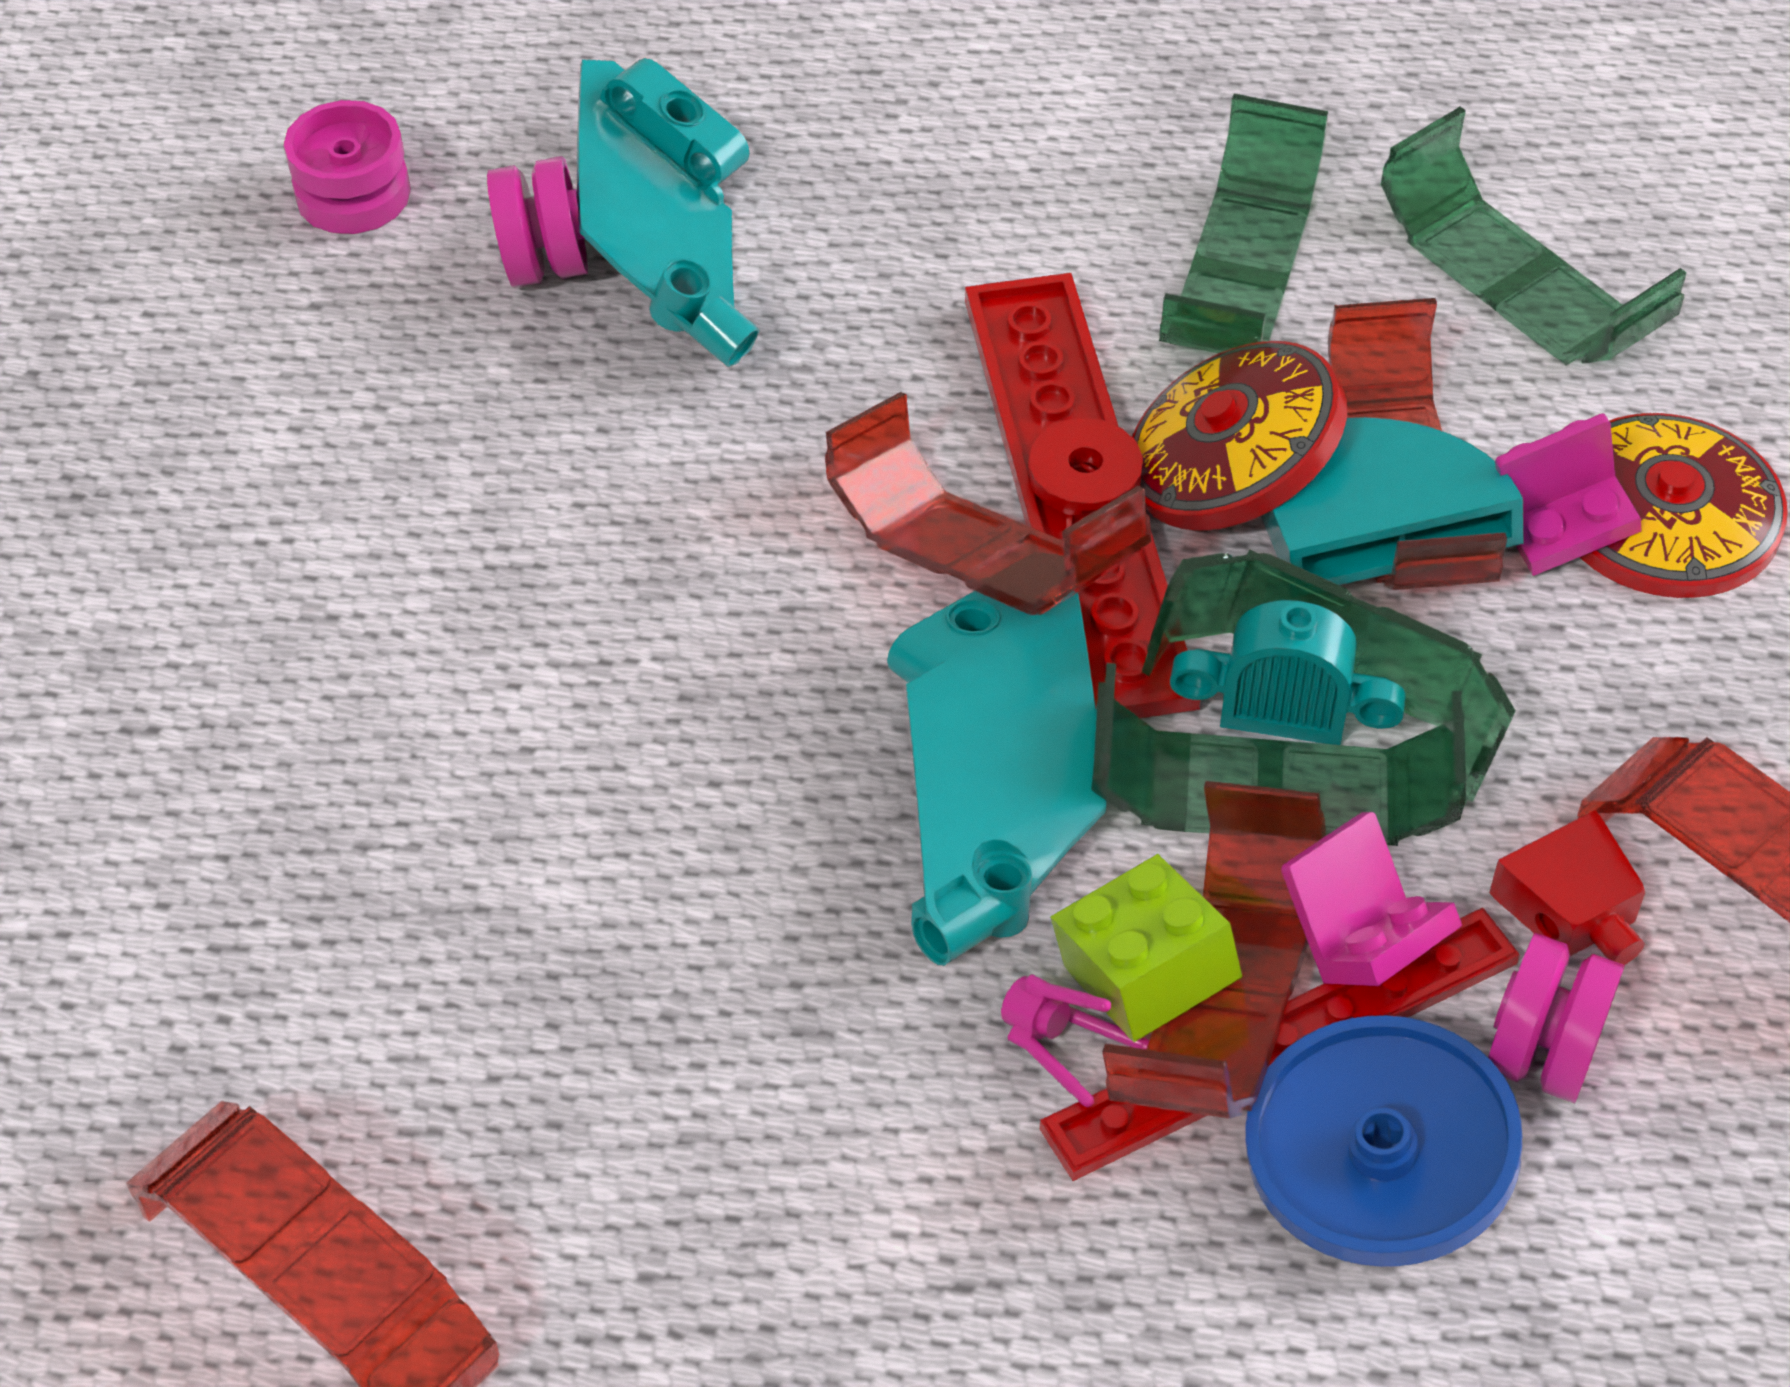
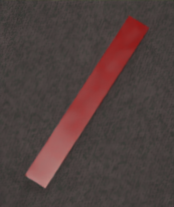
(1112, 1129)

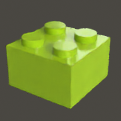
(1147, 946)

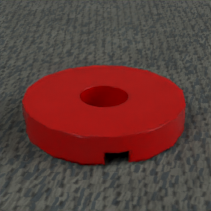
(1083, 442)

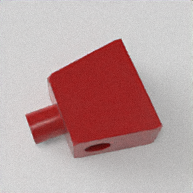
(1574, 889)

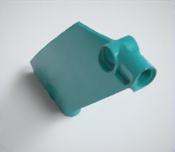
(655, 199)
(997, 761)

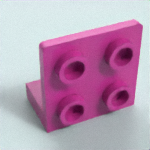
(1569, 494)
(1357, 908)

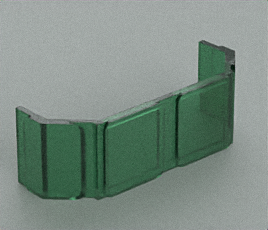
(1250, 228)
(1504, 264)
(1217, 589)
(1164, 773)

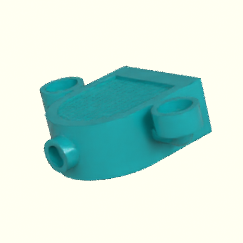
(1289, 676)

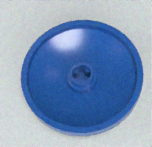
(1384, 1141)

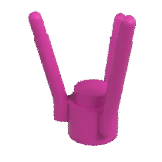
(1043, 1010)

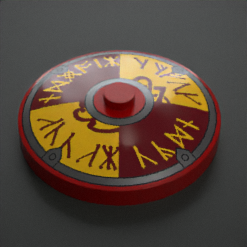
(1239, 434)
(1703, 503)

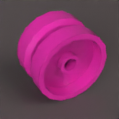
(347, 166)
(531, 223)
(1545, 1015)

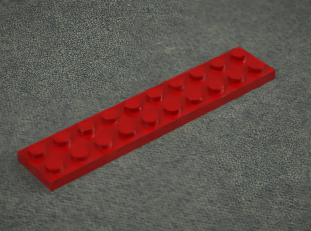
(1048, 372)

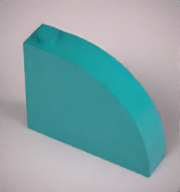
(1389, 487)

